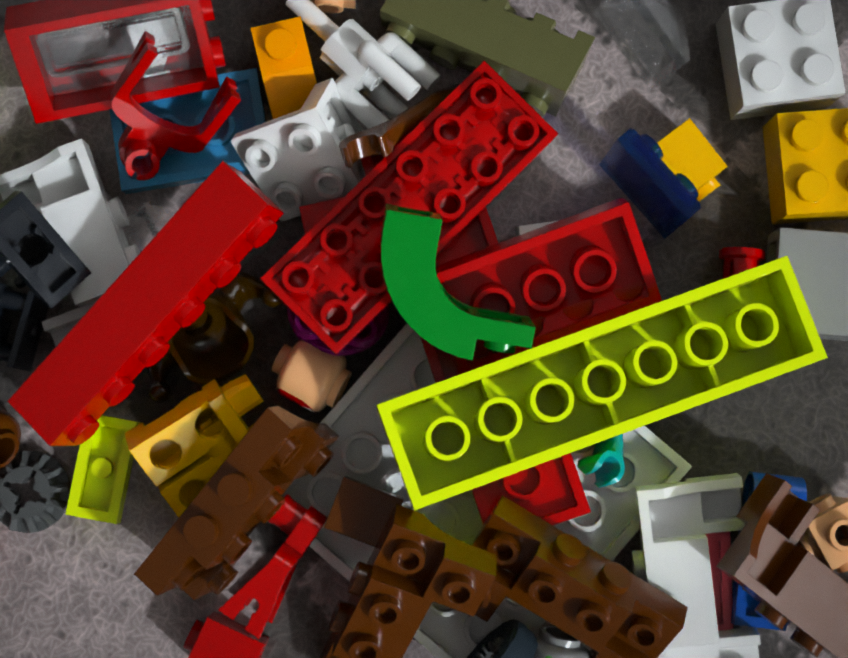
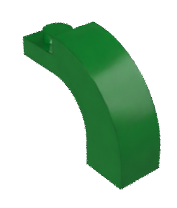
(411, 278)

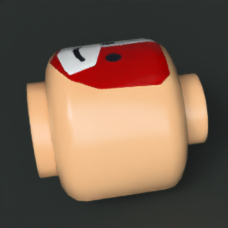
(310, 376)

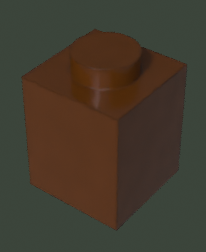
(361, 511)

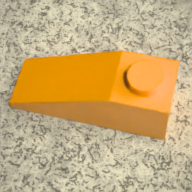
(284, 64)

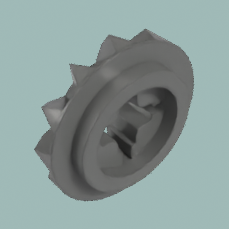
(50, 482)

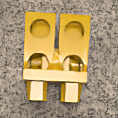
(193, 439)

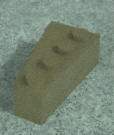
(521, 50)

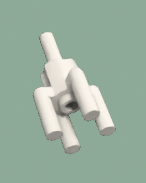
(366, 64)

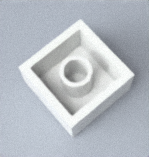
(779, 57)

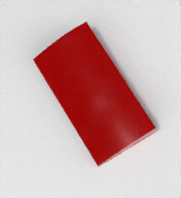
(557, 276)

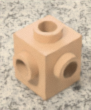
(820, 535)

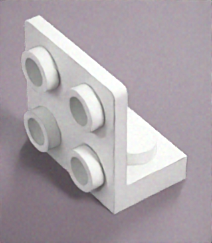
(299, 154)

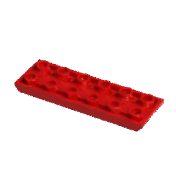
(444, 166)

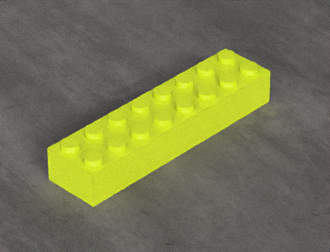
(600, 382)

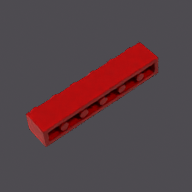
(146, 307)

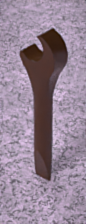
(385, 136)

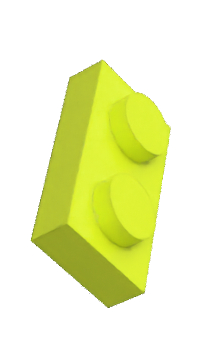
(102, 473)

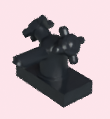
(36, 252)

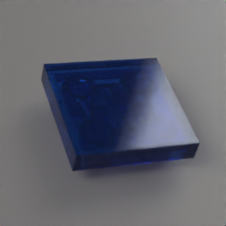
(647, 181)

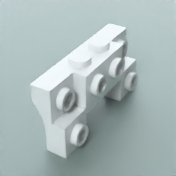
(75, 203)
(678, 559)

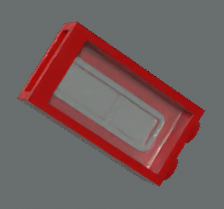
(78, 49)

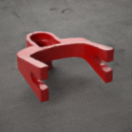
(153, 134)
(273, 580)

